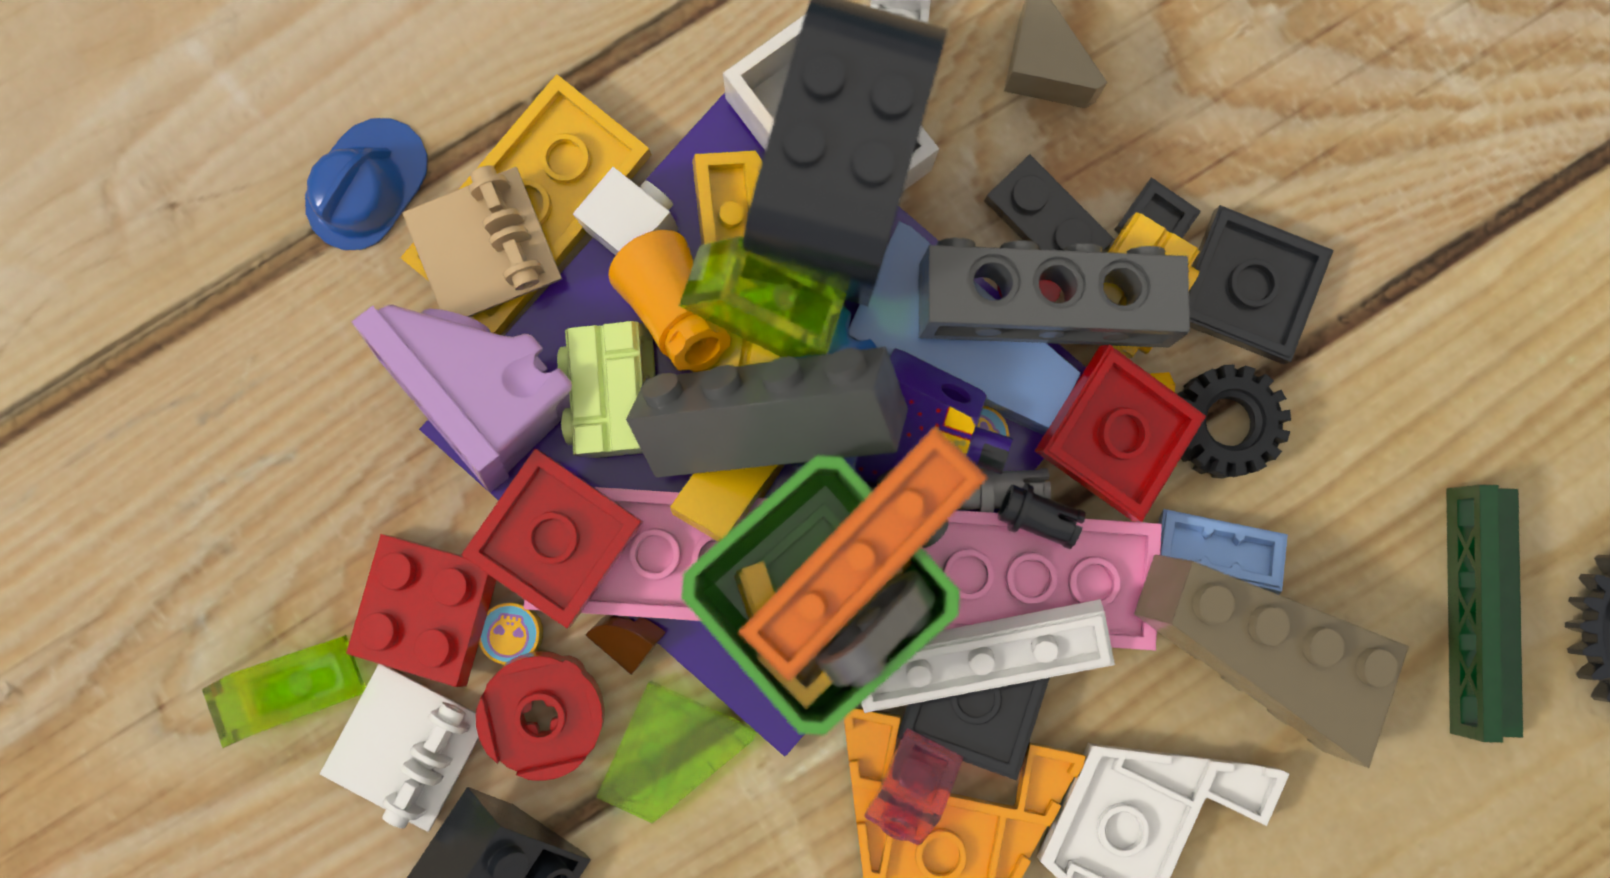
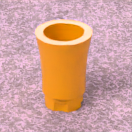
(652, 279)

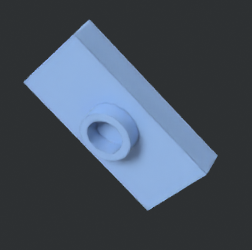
(1227, 547)

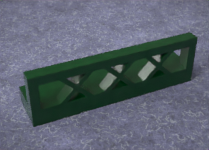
(1484, 613)

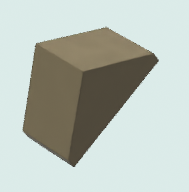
(1051, 60)

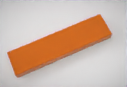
(863, 553)

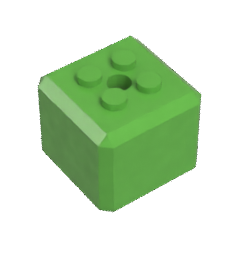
(784, 536)

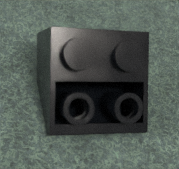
(496, 841)

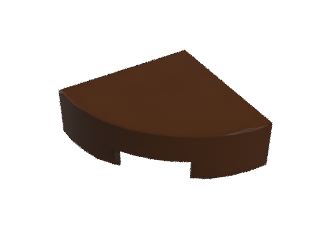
(626, 640)

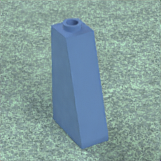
(1020, 378)

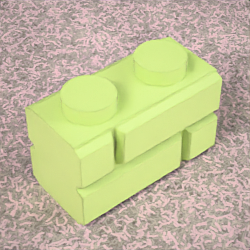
(606, 375)

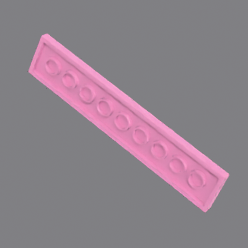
(993, 568)

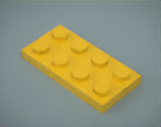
(562, 154)

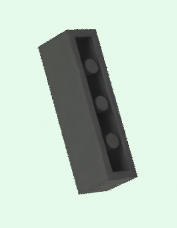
(770, 413)

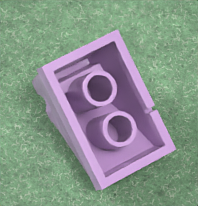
(471, 384)

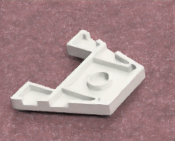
(1138, 807)

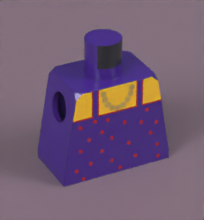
(942, 402)

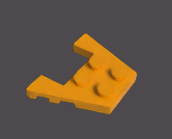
(974, 834)

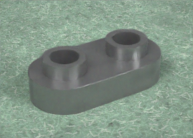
(891, 614)

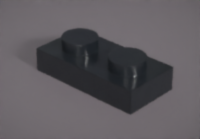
(1043, 210)

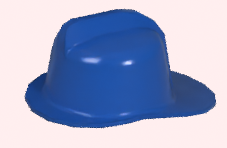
(365, 183)

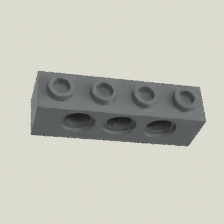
(1152, 282)

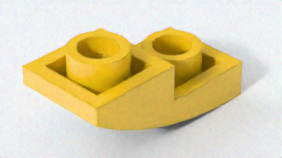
(722, 499)

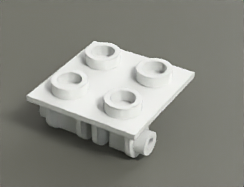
(403, 748)

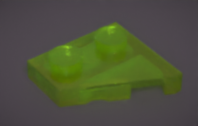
(669, 752)

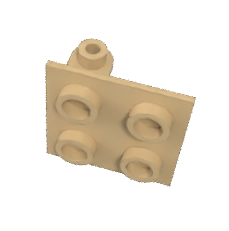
(482, 243)

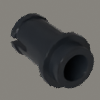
(1040, 516)

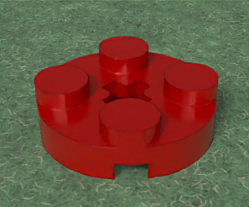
(520, 744)

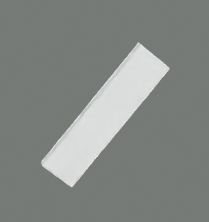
(1000, 655)

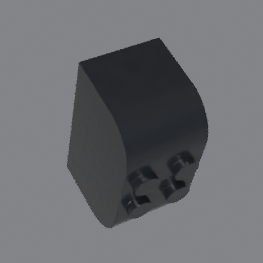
(843, 143)

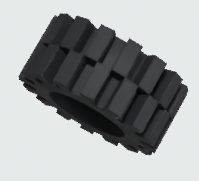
(1264, 414)

